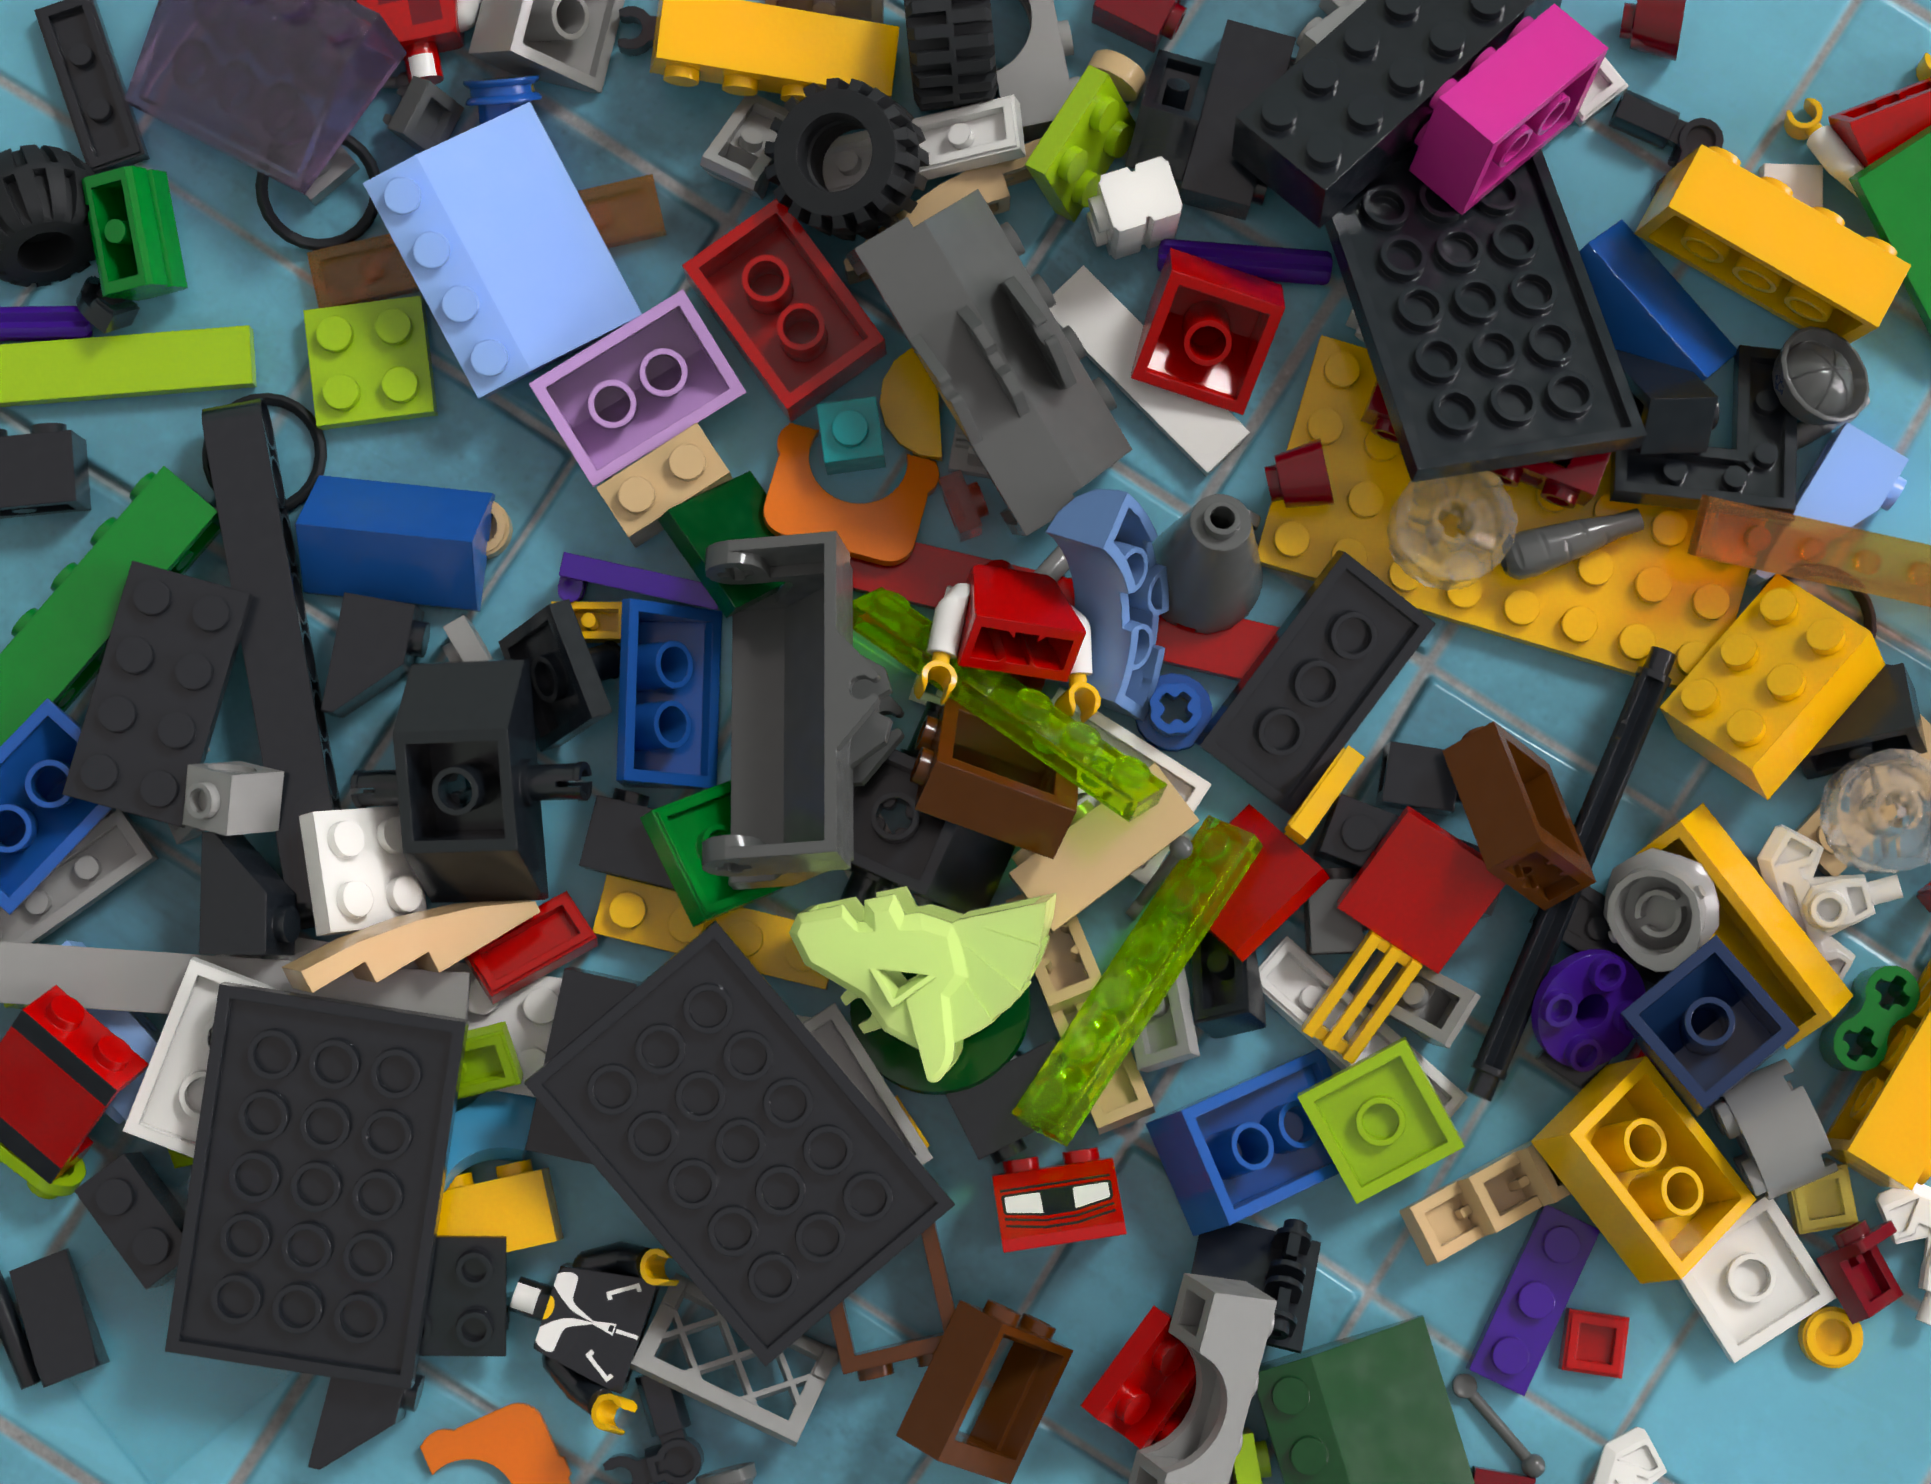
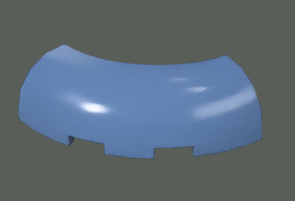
(1118, 591)

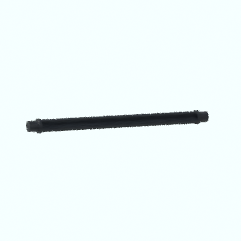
(1591, 829)

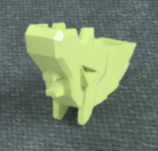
(965, 964)

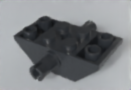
(480, 727)
(930, 857)

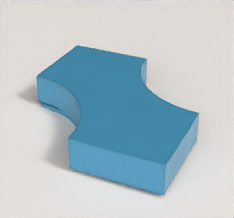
(488, 1130)

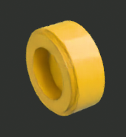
(1830, 1337)

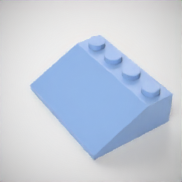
(503, 249)

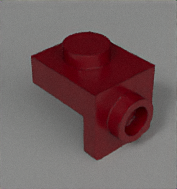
(1859, 1270)

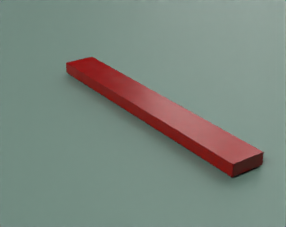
(931, 569)

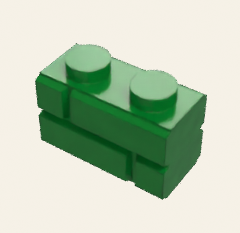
(134, 233)

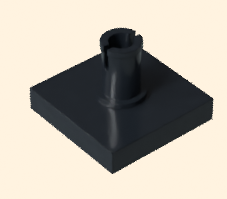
(563, 673)

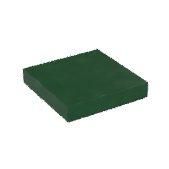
(719, 515)

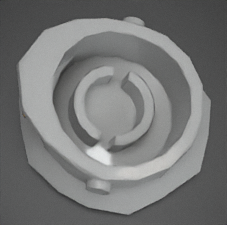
(1661, 908)

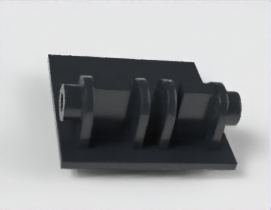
(1274, 1262)
(467, 1298)

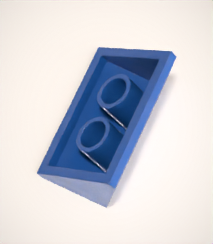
(1649, 308)
(395, 542)
(668, 696)
(35, 818)

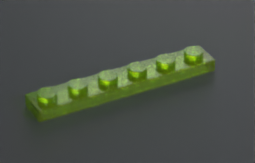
(1015, 711)
(1137, 981)

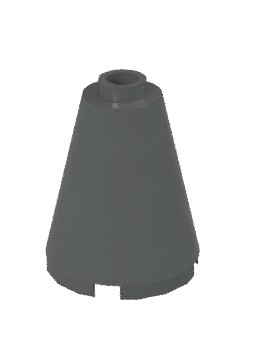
(1211, 565)

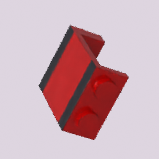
(58, 1081)

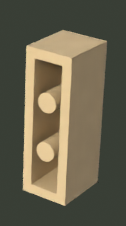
(1100, 852)

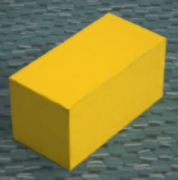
(598, 620)

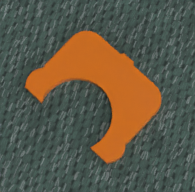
(871, 531)
(508, 1438)

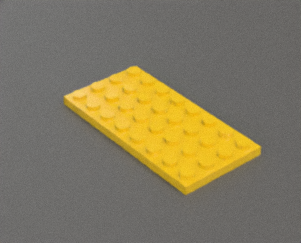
(1591, 609)

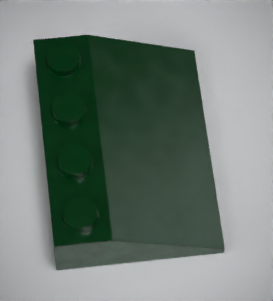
(1363, 1411)

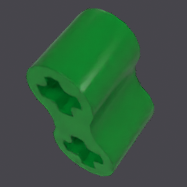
(1869, 1018)

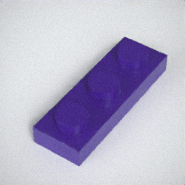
(1533, 1299)

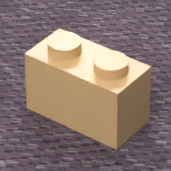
(662, 480)

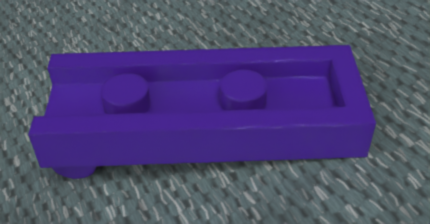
(579, 570)

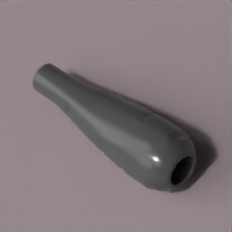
(1558, 544)

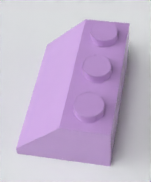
(637, 388)

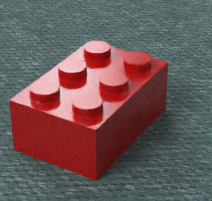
(785, 309)

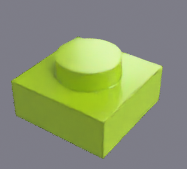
(1252, 1461)

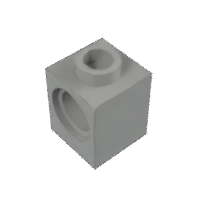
(233, 798)

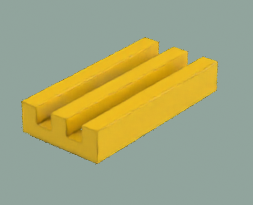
(1333, 1038)

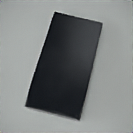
(1226, 991)
(57, 1318)

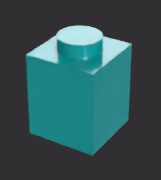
(851, 435)

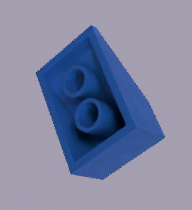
(1244, 1145)

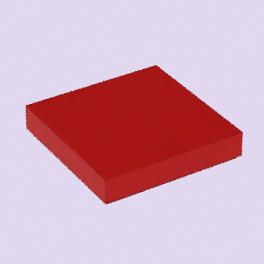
(1421, 890)
(1269, 891)

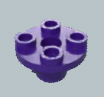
(1581, 1006)

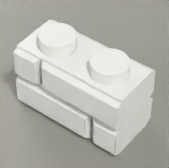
(1135, 208)

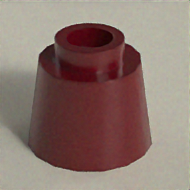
(1653, 26)
(1300, 477)

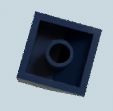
(1707, 1026)

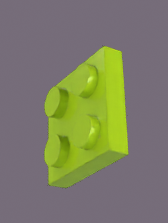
(1081, 143)
(370, 362)
(1380, 1120)

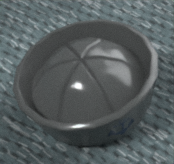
(1820, 377)

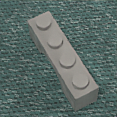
(1040, 70)
(1226, 1334)

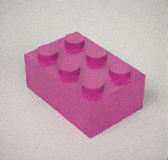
(1506, 107)

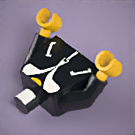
(595, 1323)

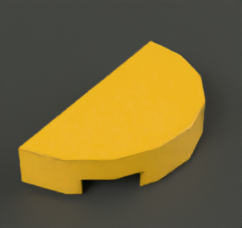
(912, 407)
(1323, 795)

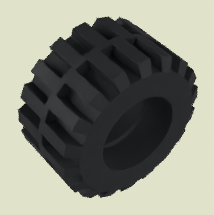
(951, 52)
(808, 135)

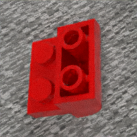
(1146, 1384)

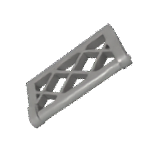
(743, 1407)

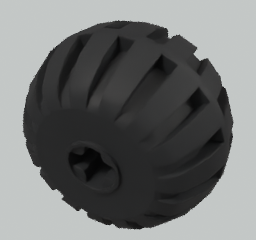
(43, 216)

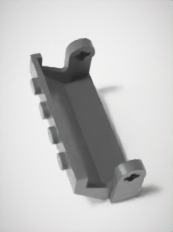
(997, 356)
(801, 713)

